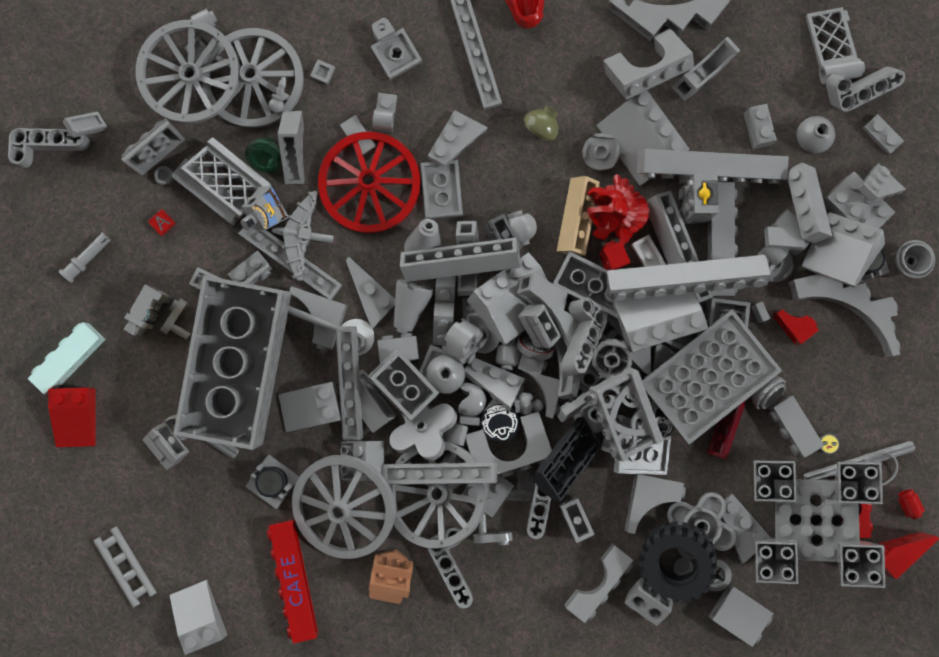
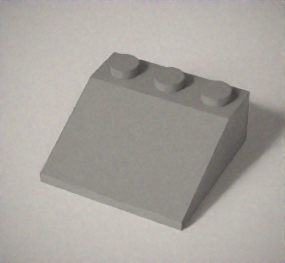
(152, 147)
(847, 252)

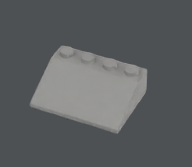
(640, 126)
(499, 302)
(658, 319)

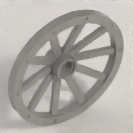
(185, 68)
(257, 79)
(431, 492)
(345, 505)

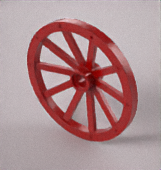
(375, 185)

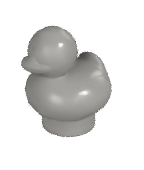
(524, 405)

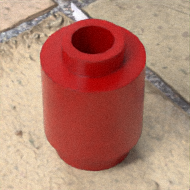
(911, 504)

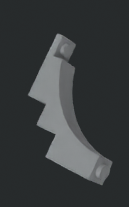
(650, 18)

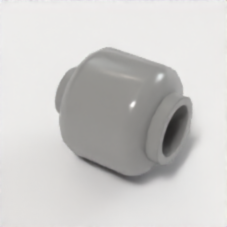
(508, 356)

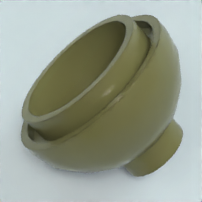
(543, 123)

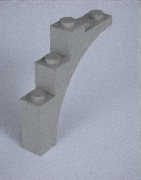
(540, 291)
(874, 313)

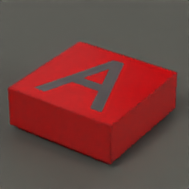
(162, 222)

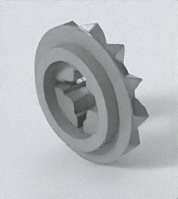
(725, 574)

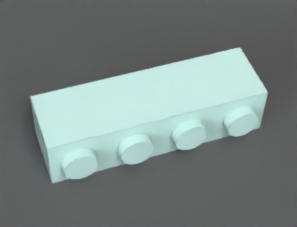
(66, 358)

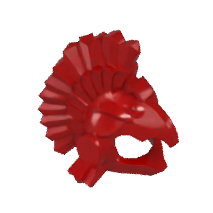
(618, 210)

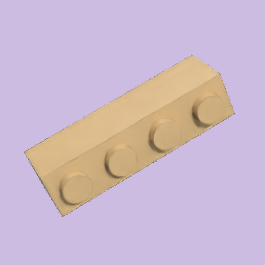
(576, 221)

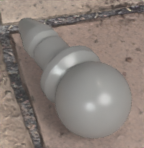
(276, 103)

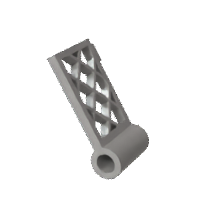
(845, 66)

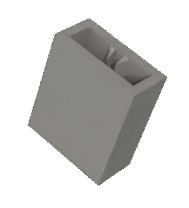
(741, 615)

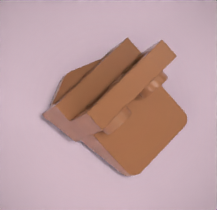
(390, 577)

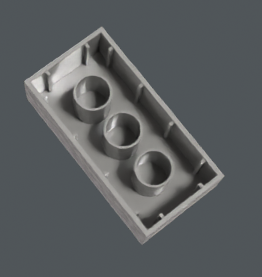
(232, 363)

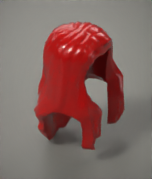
(526, 12)

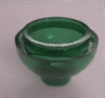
(264, 154)

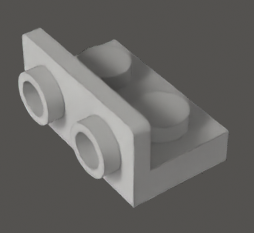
(251, 269)

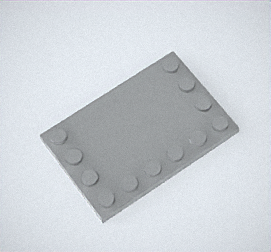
(710, 376)

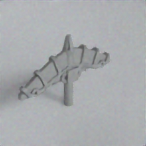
(298, 234)

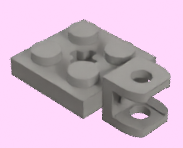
(387, 42)

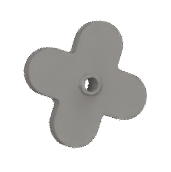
(425, 432)
(710, 511)

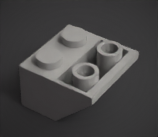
(369, 451)

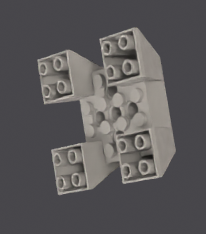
(854, 483)

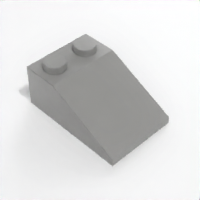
(310, 406)
(197, 617)

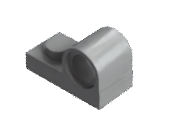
(384, 113)

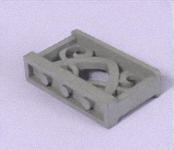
(644, 411)

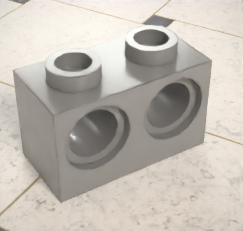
(647, 603)

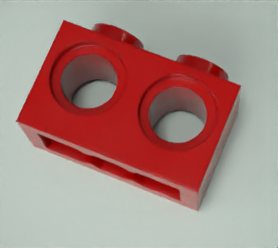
(614, 256)

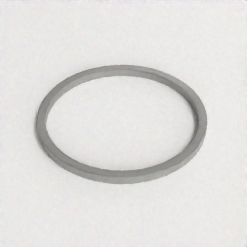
(896, 462)

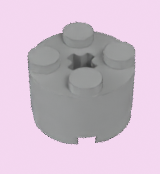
(464, 341)

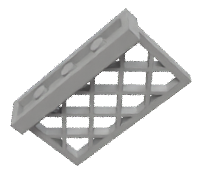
(234, 165)

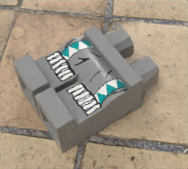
(145, 310)

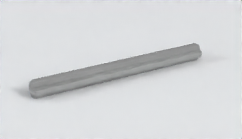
(896, 450)

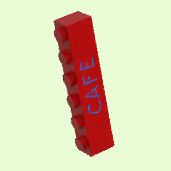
(293, 581)

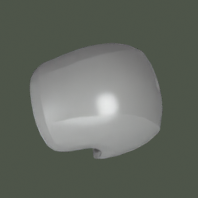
(475, 402)

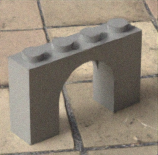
(634, 80)
(536, 447)

